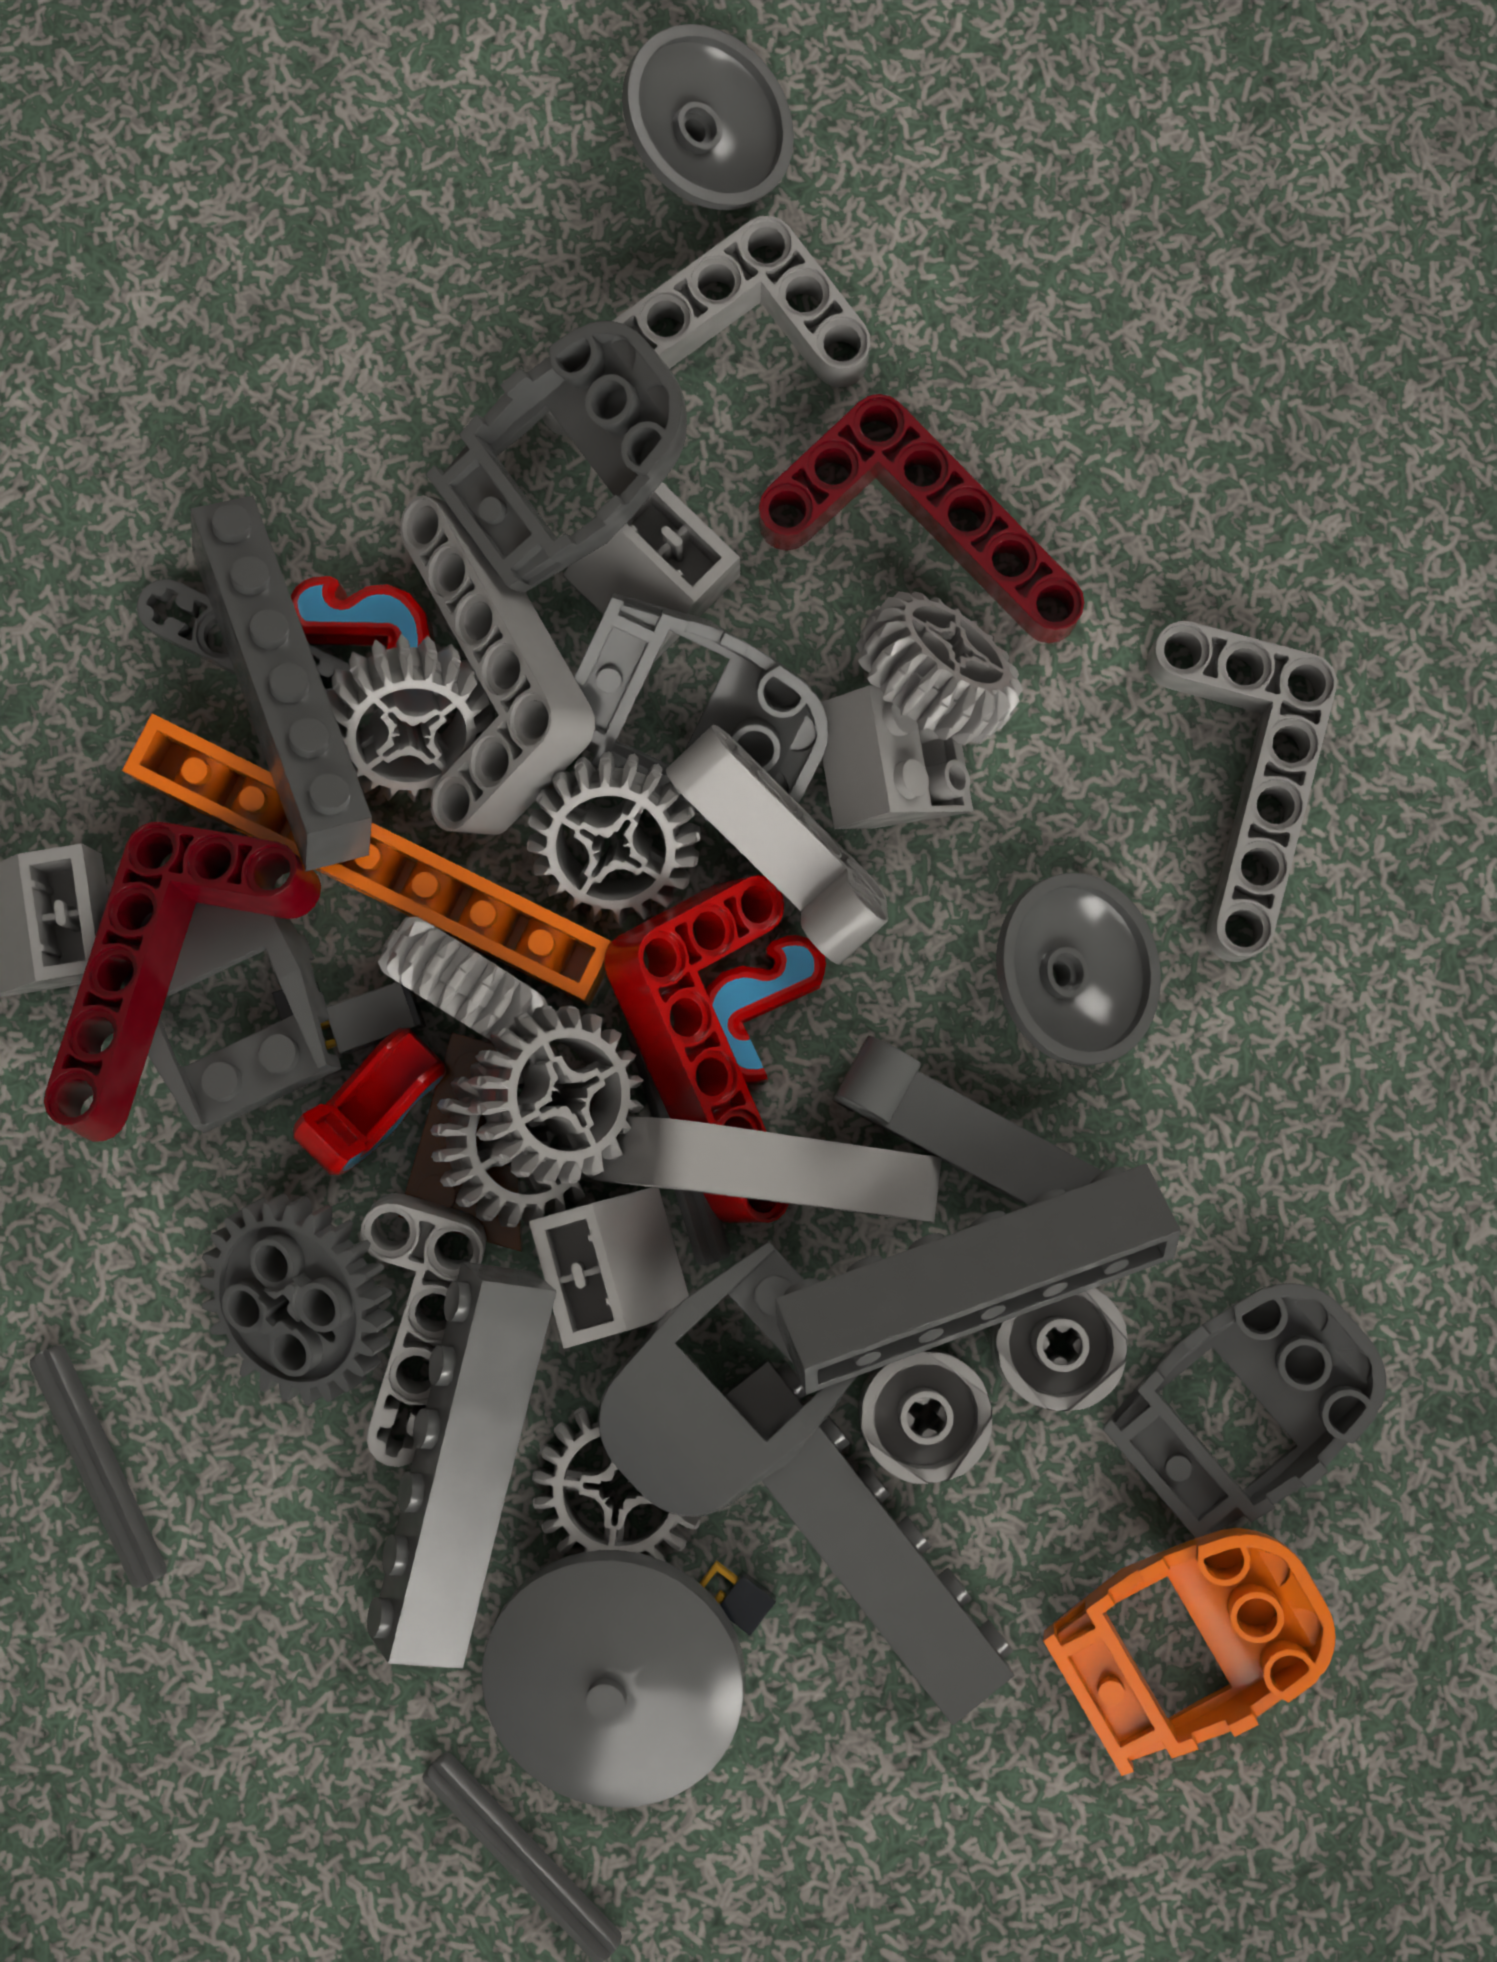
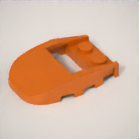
(1252, 1611)

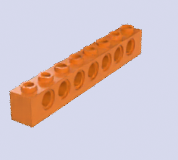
(392, 873)

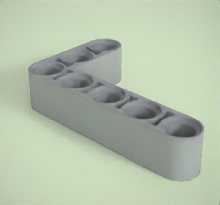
(753, 284)
(538, 701)
(1265, 772)
(774, 1168)

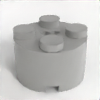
(1070, 1381)
(928, 1452)

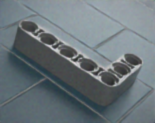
(971, 1138)

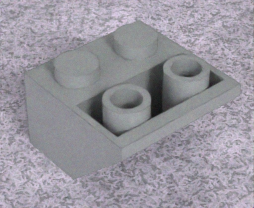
(660, 559)
(886, 767)
(49, 917)
(610, 1265)

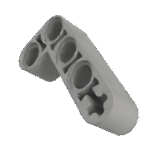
(753, 812)
(416, 1332)

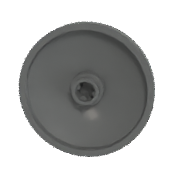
(614, 1678)

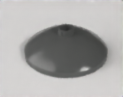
(725, 99)
(1101, 963)

